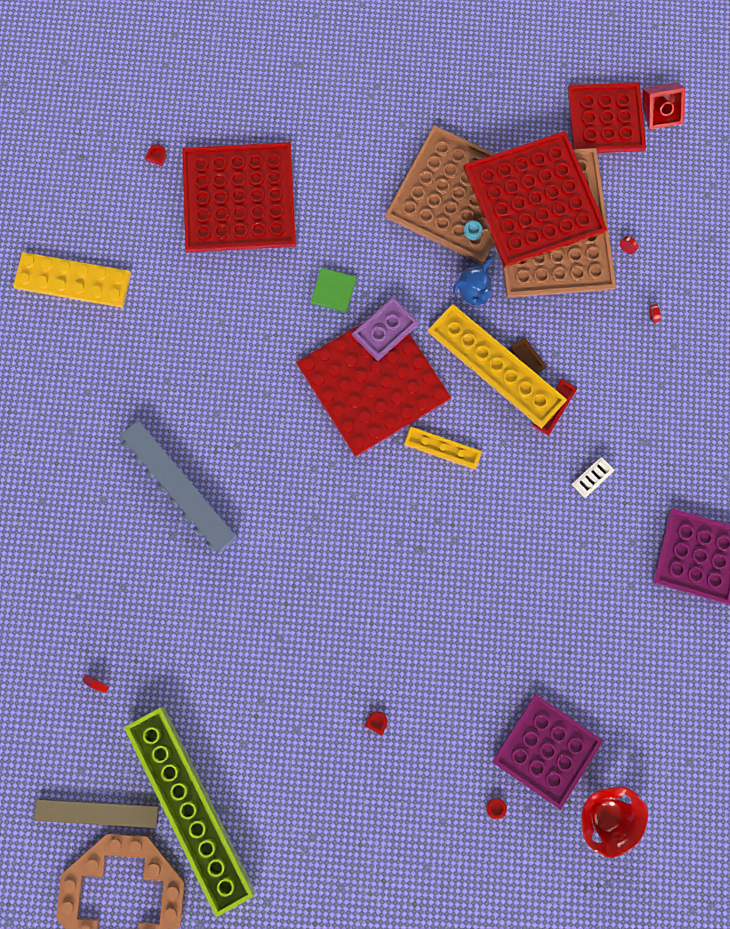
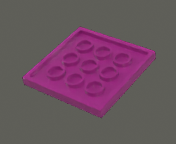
(695, 557)
(547, 751)

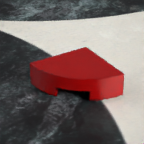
(95, 684)

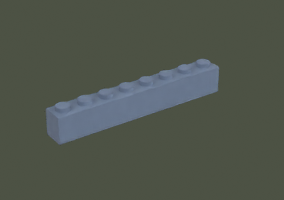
(178, 486)

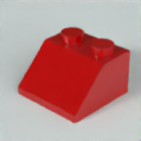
(664, 105)

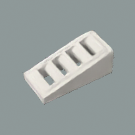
(605, 467)

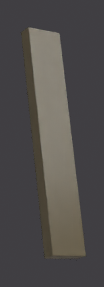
(96, 813)

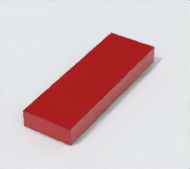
(566, 390)

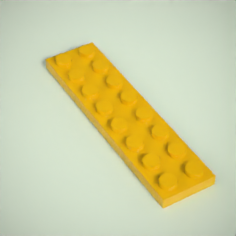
(497, 366)

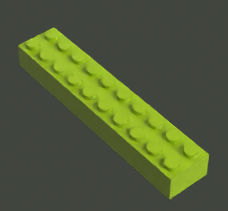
(190, 811)

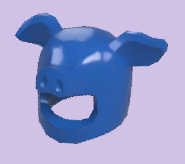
(475, 283)

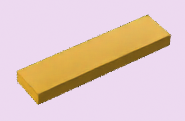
(443, 448)

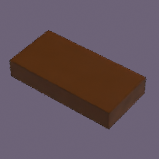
(526, 353)

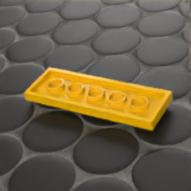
(72, 279)

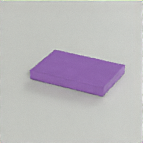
(385, 328)

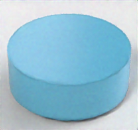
(473, 230)

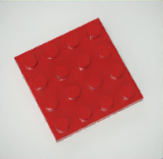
(607, 117)

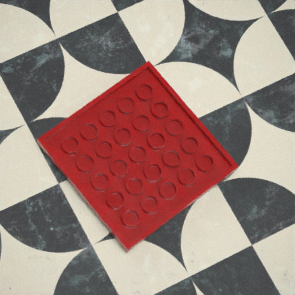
(238, 197)
(534, 199)
(370, 396)

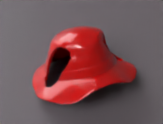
(615, 821)

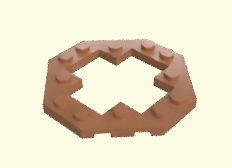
(93, 864)

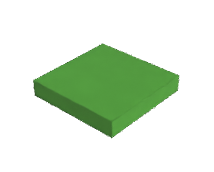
(333, 290)

